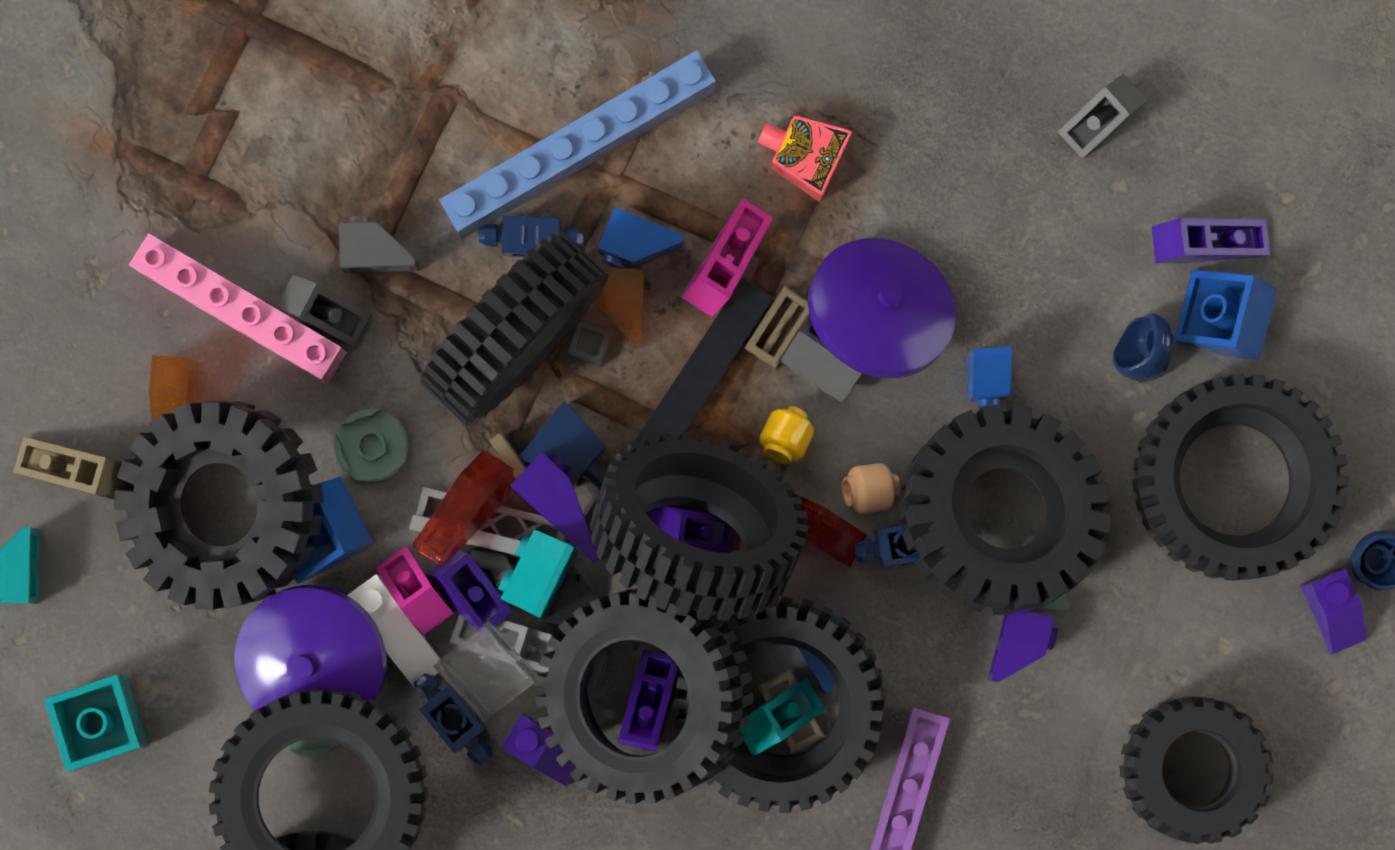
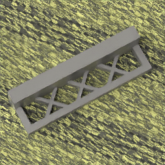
(483, 539)

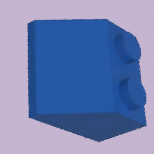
(1226, 313)
(341, 531)

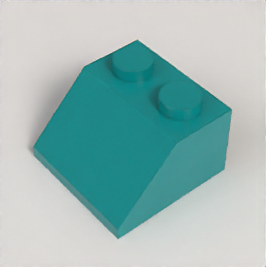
(537, 574)

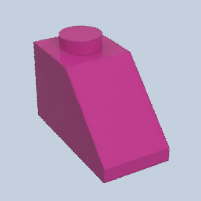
(414, 590)

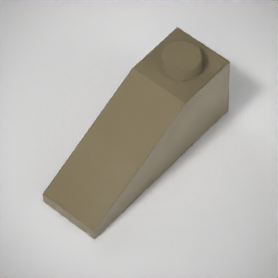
(69, 468)

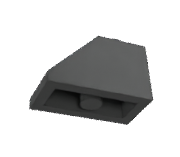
(1102, 116)
(371, 249)
(323, 310)

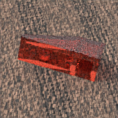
(465, 508)

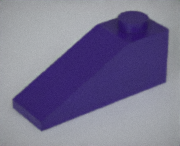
(1209, 240)
(554, 497)
(650, 701)

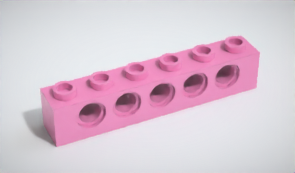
(238, 308)

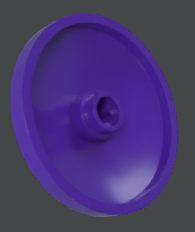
(881, 308)
(307, 642)

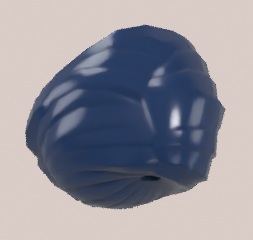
(1144, 349)
(1375, 560)

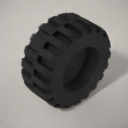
(1245, 781)

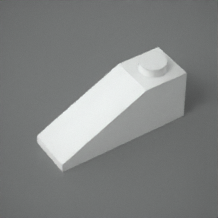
(401, 638)

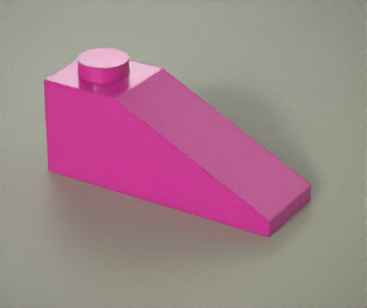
(727, 258)

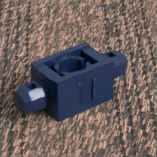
(524, 233)
(867, 550)
(427, 688)

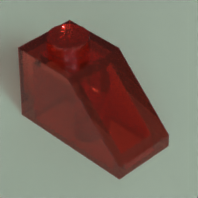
(830, 533)

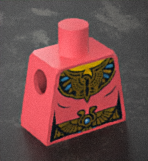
(806, 152)

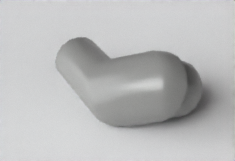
(494, 562)

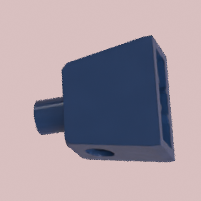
(573, 443)

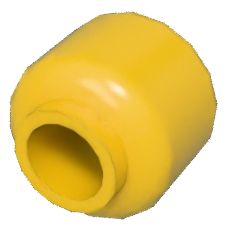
(786, 435)

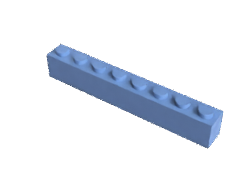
(579, 144)

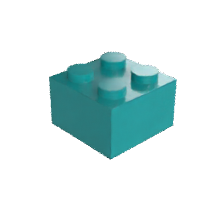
(96, 722)

